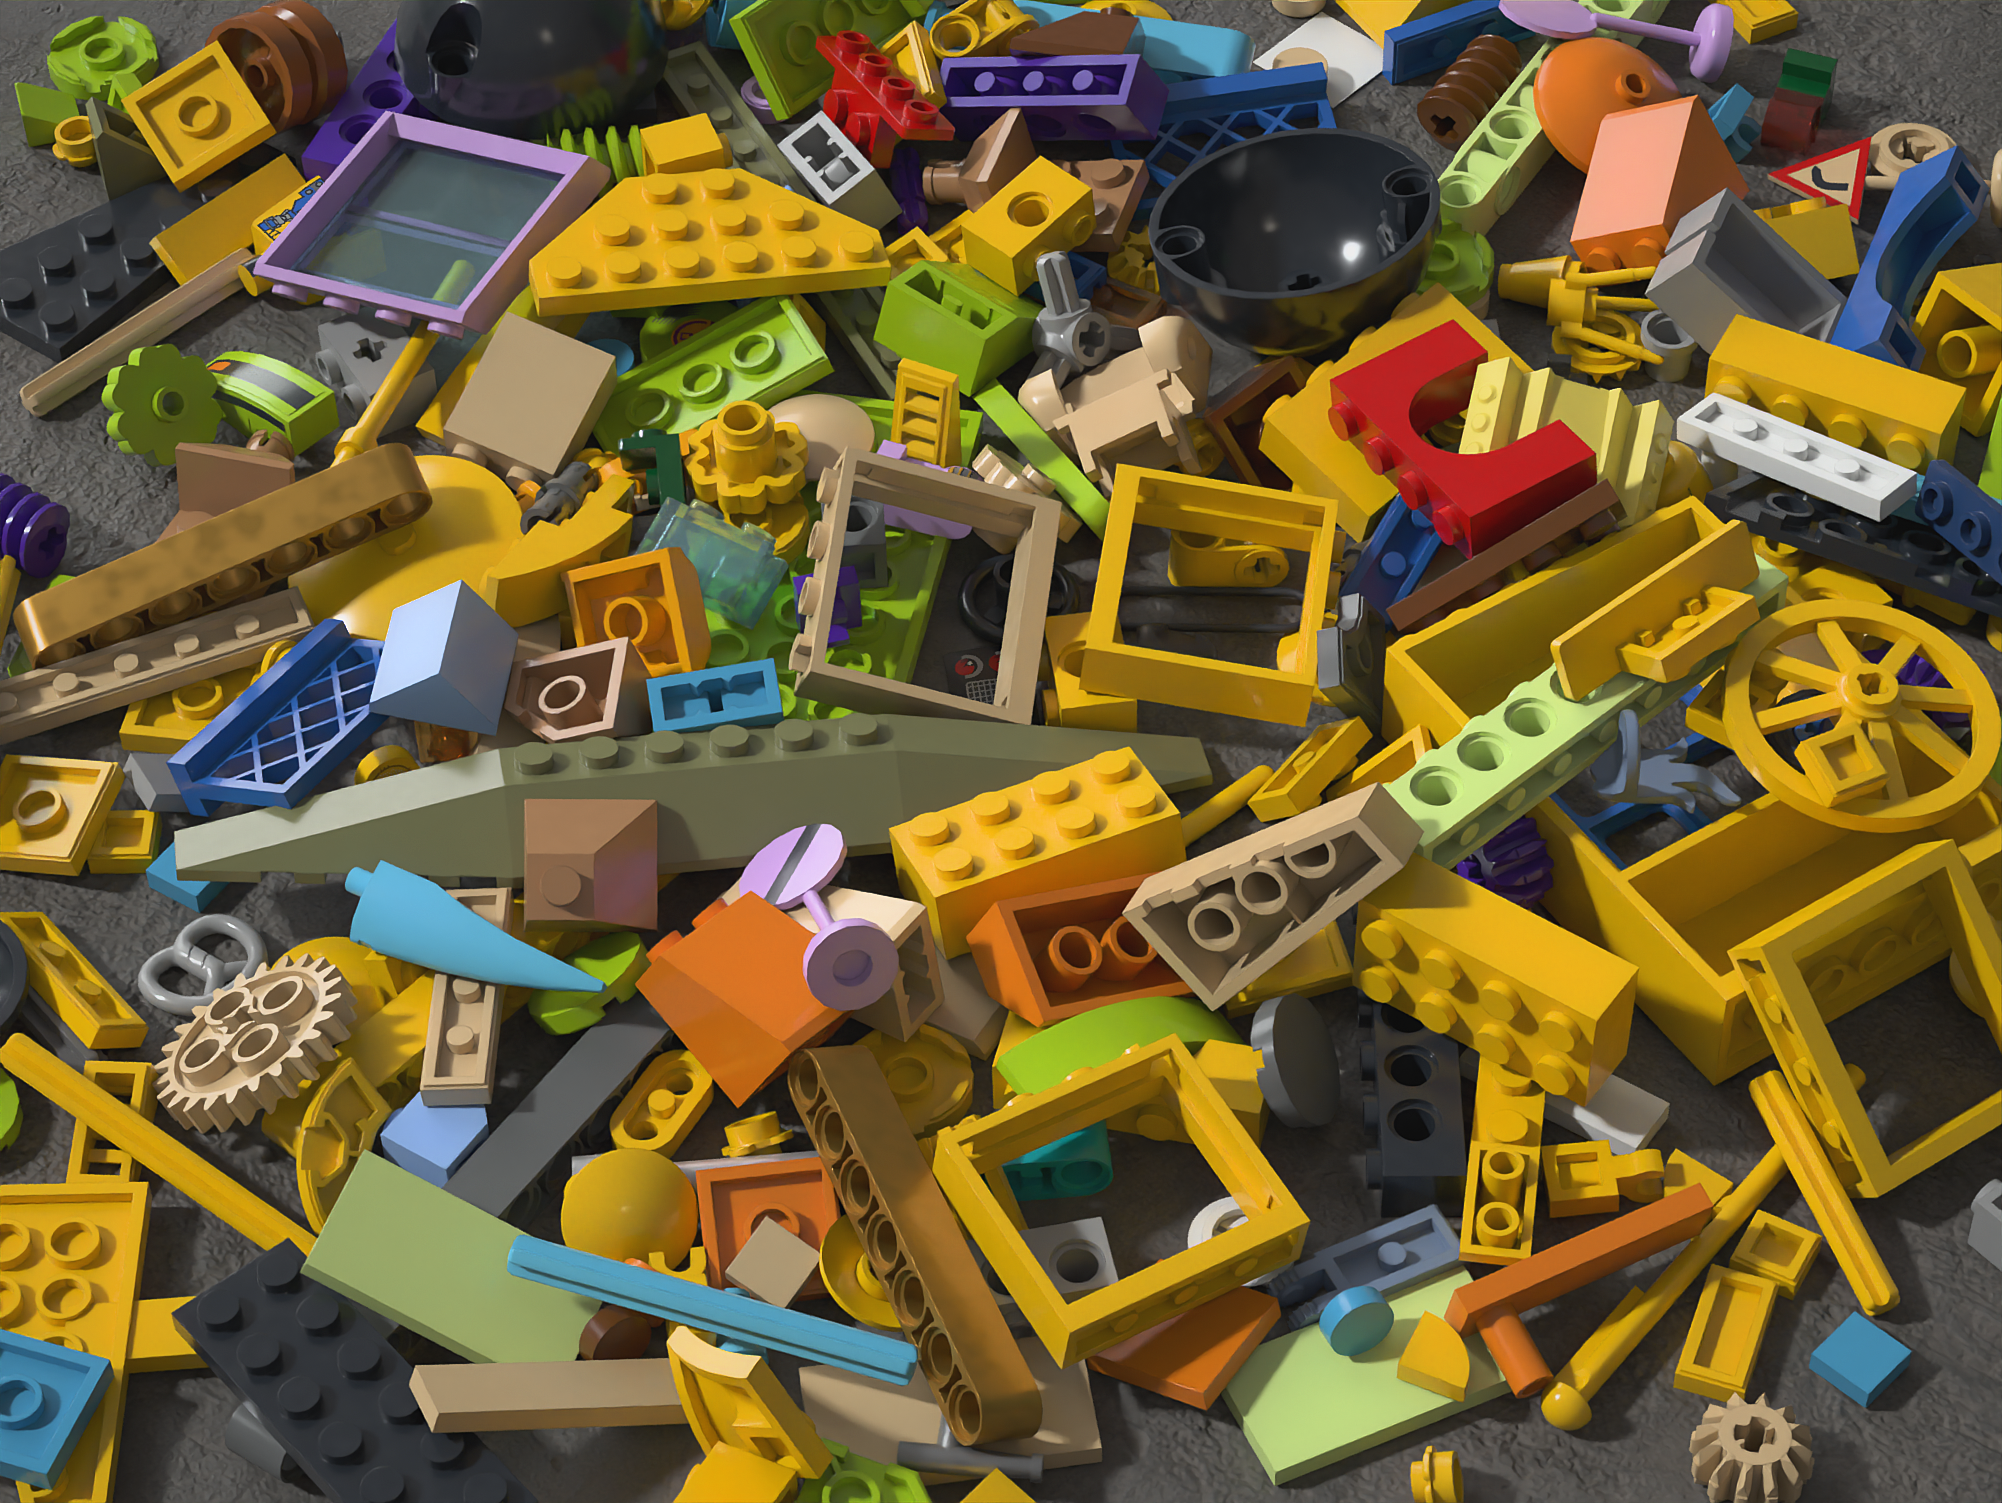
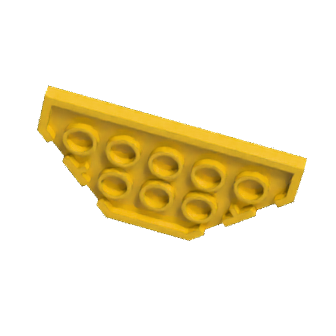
(702, 242)

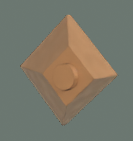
(590, 865)

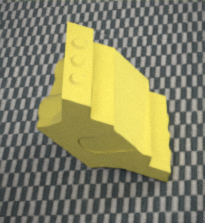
(1627, 438)

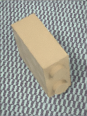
(530, 402)

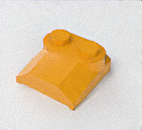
(649, 599)

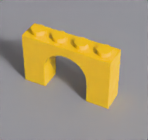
(1299, 430)

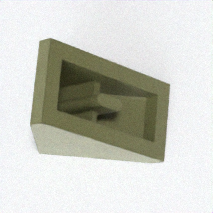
(121, 150)

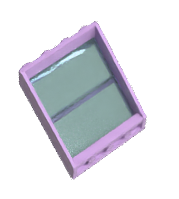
(431, 224)

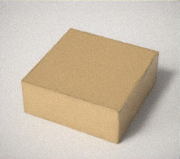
(774, 1265)

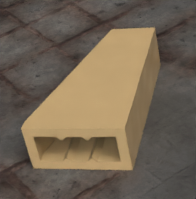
(918, 984)

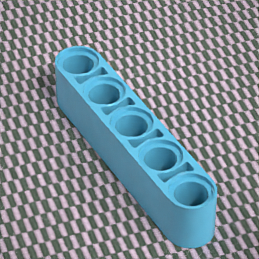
(1172, 48)

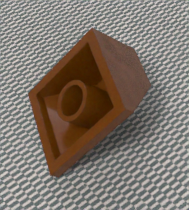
(1085, 33)
(1237, 423)

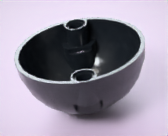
(535, 61)
(1296, 238)

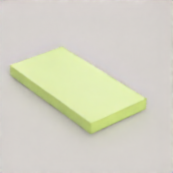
(441, 1270)
(1316, 1407)

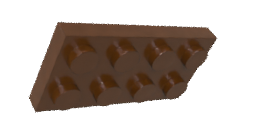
(1524, 553)

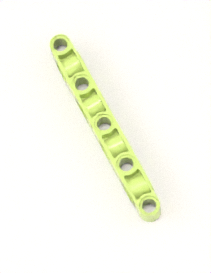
(1510, 142)

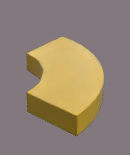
(334, 1135)

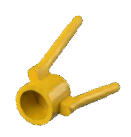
(1574, 303)

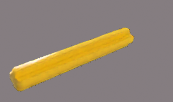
(1824, 1193)

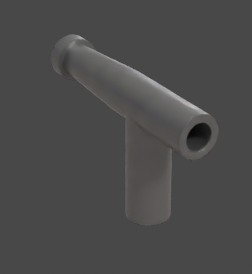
(956, 1459)

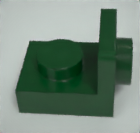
(664, 455)

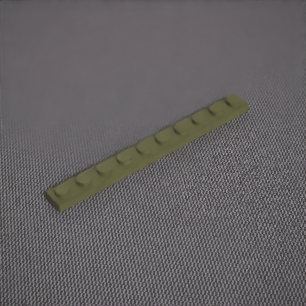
(698, 87)

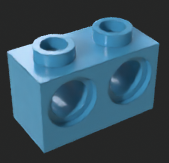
(716, 697)

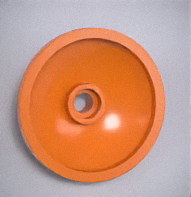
(1585, 83)

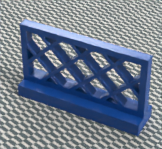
(1226, 103)
(302, 701)

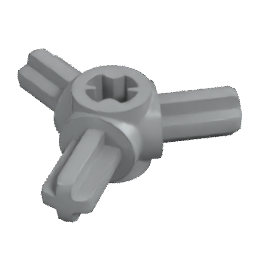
(1068, 331)

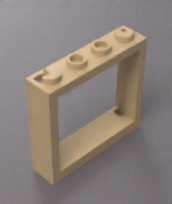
(948, 497)

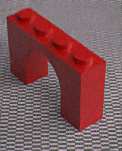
(1466, 496)

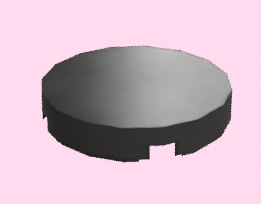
(1298, 1060)

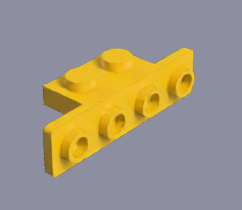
(1666, 618)

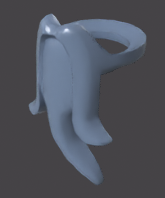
(1652, 775)

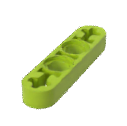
(1045, 455)

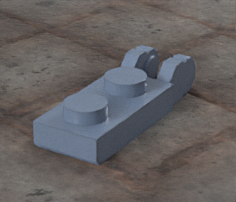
(1382, 1258)

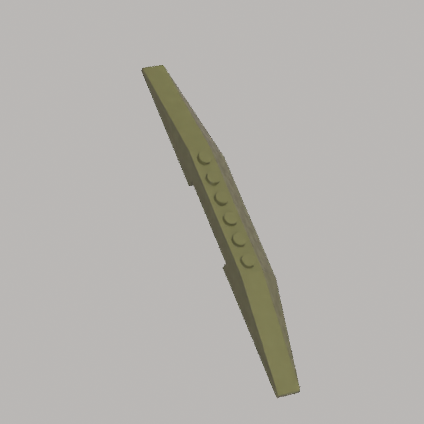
(715, 793)

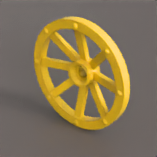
(1864, 695)

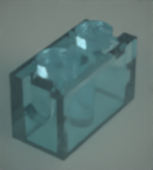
(732, 563)

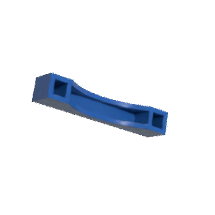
(1920, 223)

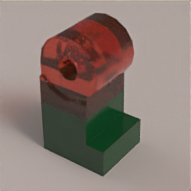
(1799, 102)

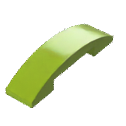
(1106, 1034)

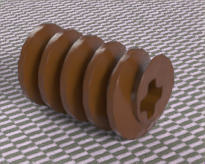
(1469, 90)

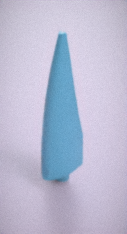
(432, 929)

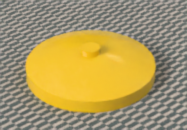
(457, 539)

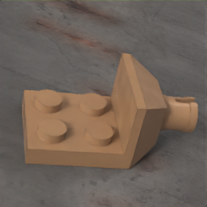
(1008, 150)
(226, 477)

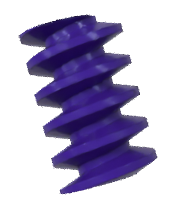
(31, 528)

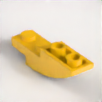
(528, 579)
(1502, 1167)

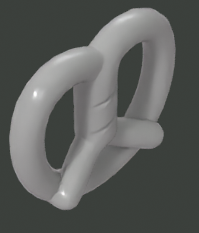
(200, 963)

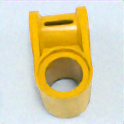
(981, 27)
(1223, 562)

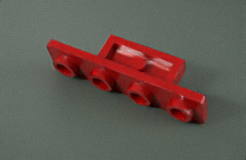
(875, 100)

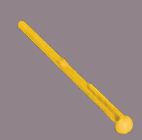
(1567, 1396)

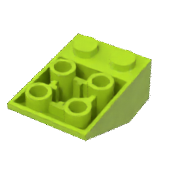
(956, 322)

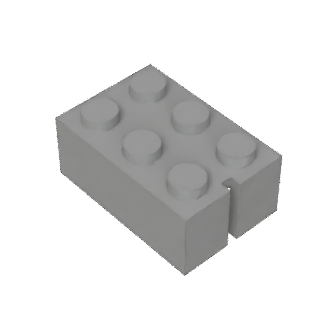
(1733, 264)

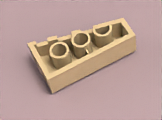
(1266, 894)

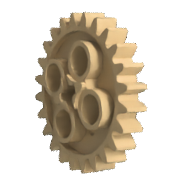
(255, 1043)

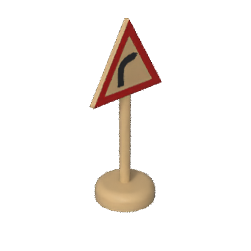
(1843, 178)

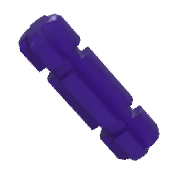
(908, 190)

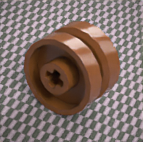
(286, 60)

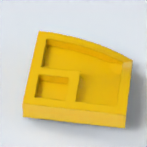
(743, 1405)

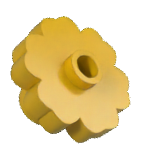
(746, 459)

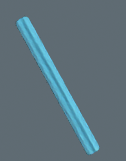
(713, 1310)

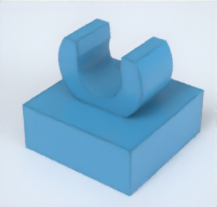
(1732, 124)

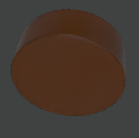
(615, 1335)

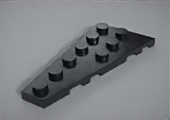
(99, 266)
(1883, 549)

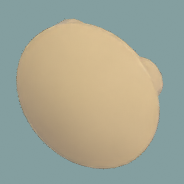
(828, 426)

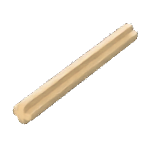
(139, 331)

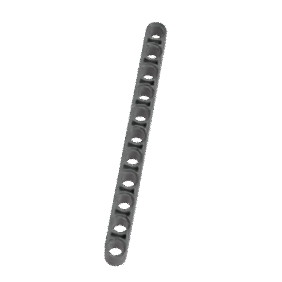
(519, 1165)

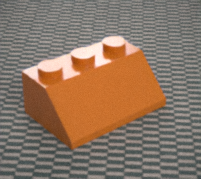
(1069, 953)

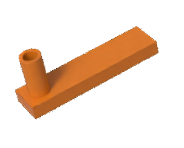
(1496, 1300)

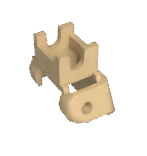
(1130, 406)

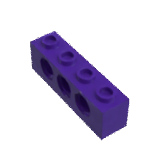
(370, 94)
(1057, 95)

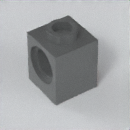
(865, 542)

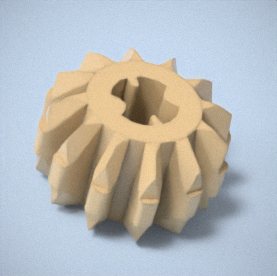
(1751, 1453)

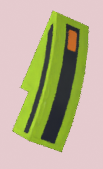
(273, 397)

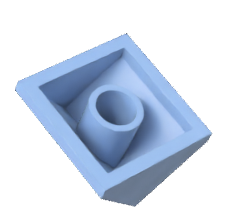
(446, 661)

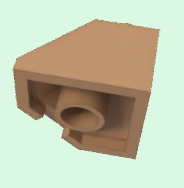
(582, 693)

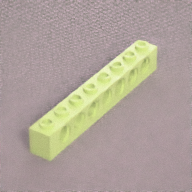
(1537, 744)

